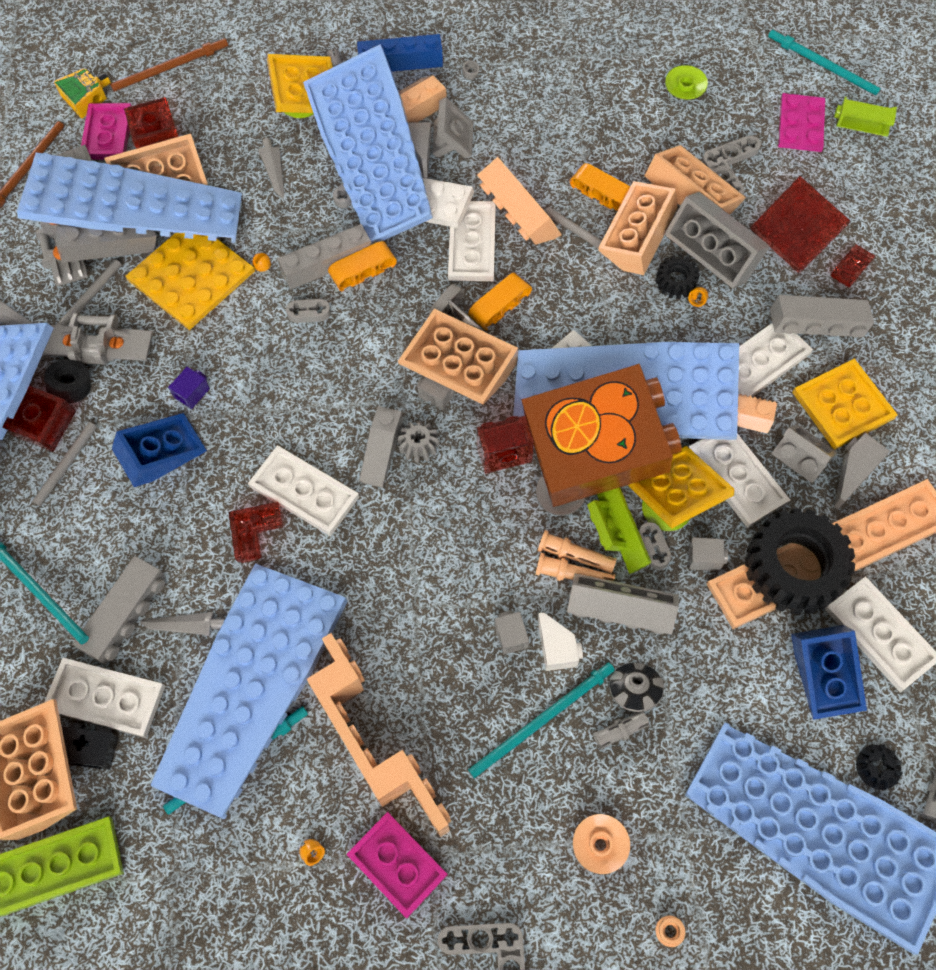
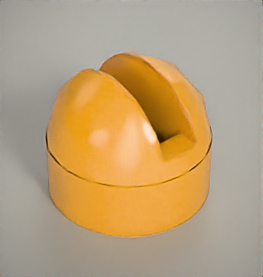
(263, 260)
(694, 294)
(307, 848)

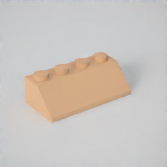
(422, 98)
(688, 175)
(518, 203)
(639, 226)

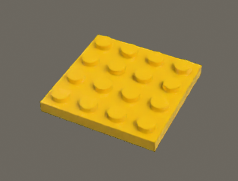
(190, 276)

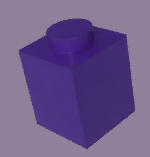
(189, 387)

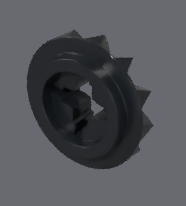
(869, 773)

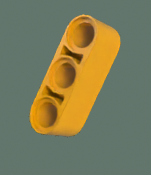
(600, 186)
(361, 265)
(499, 300)

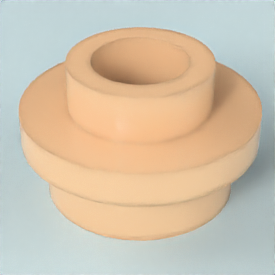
(679, 928)

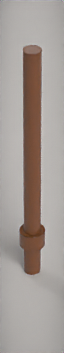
(206, 49)
(26, 165)

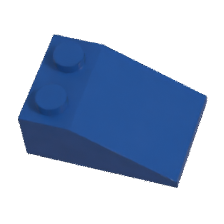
(156, 448)
(830, 671)

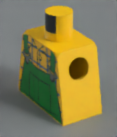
(81, 89)

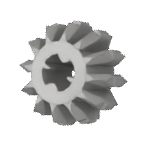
(409, 444)

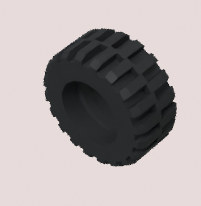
(816, 535)

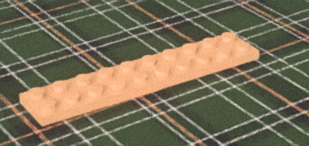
(873, 536)

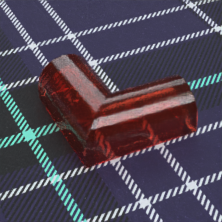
(246, 525)

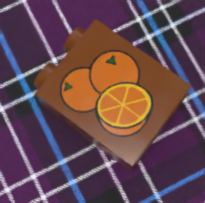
(600, 434)

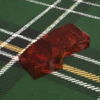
(852, 266)

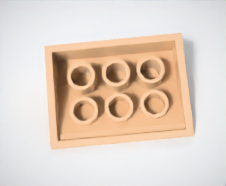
(168, 158)
(460, 357)
(33, 772)

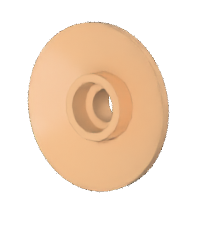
(615, 838)

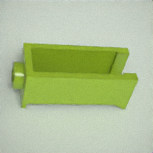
(865, 117)

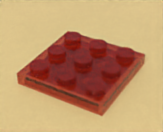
(800, 224)

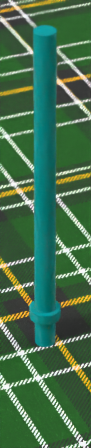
(42, 596)
(596, 677)

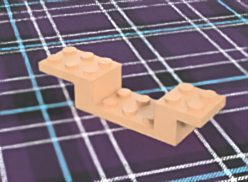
(396, 774)

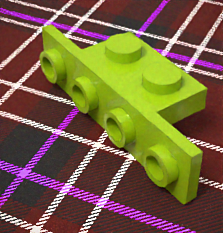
(618, 529)

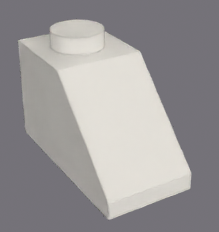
(558, 644)

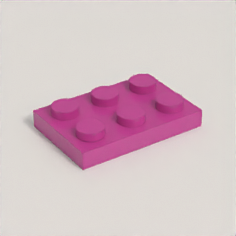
(801, 122)
(106, 130)
(397, 865)

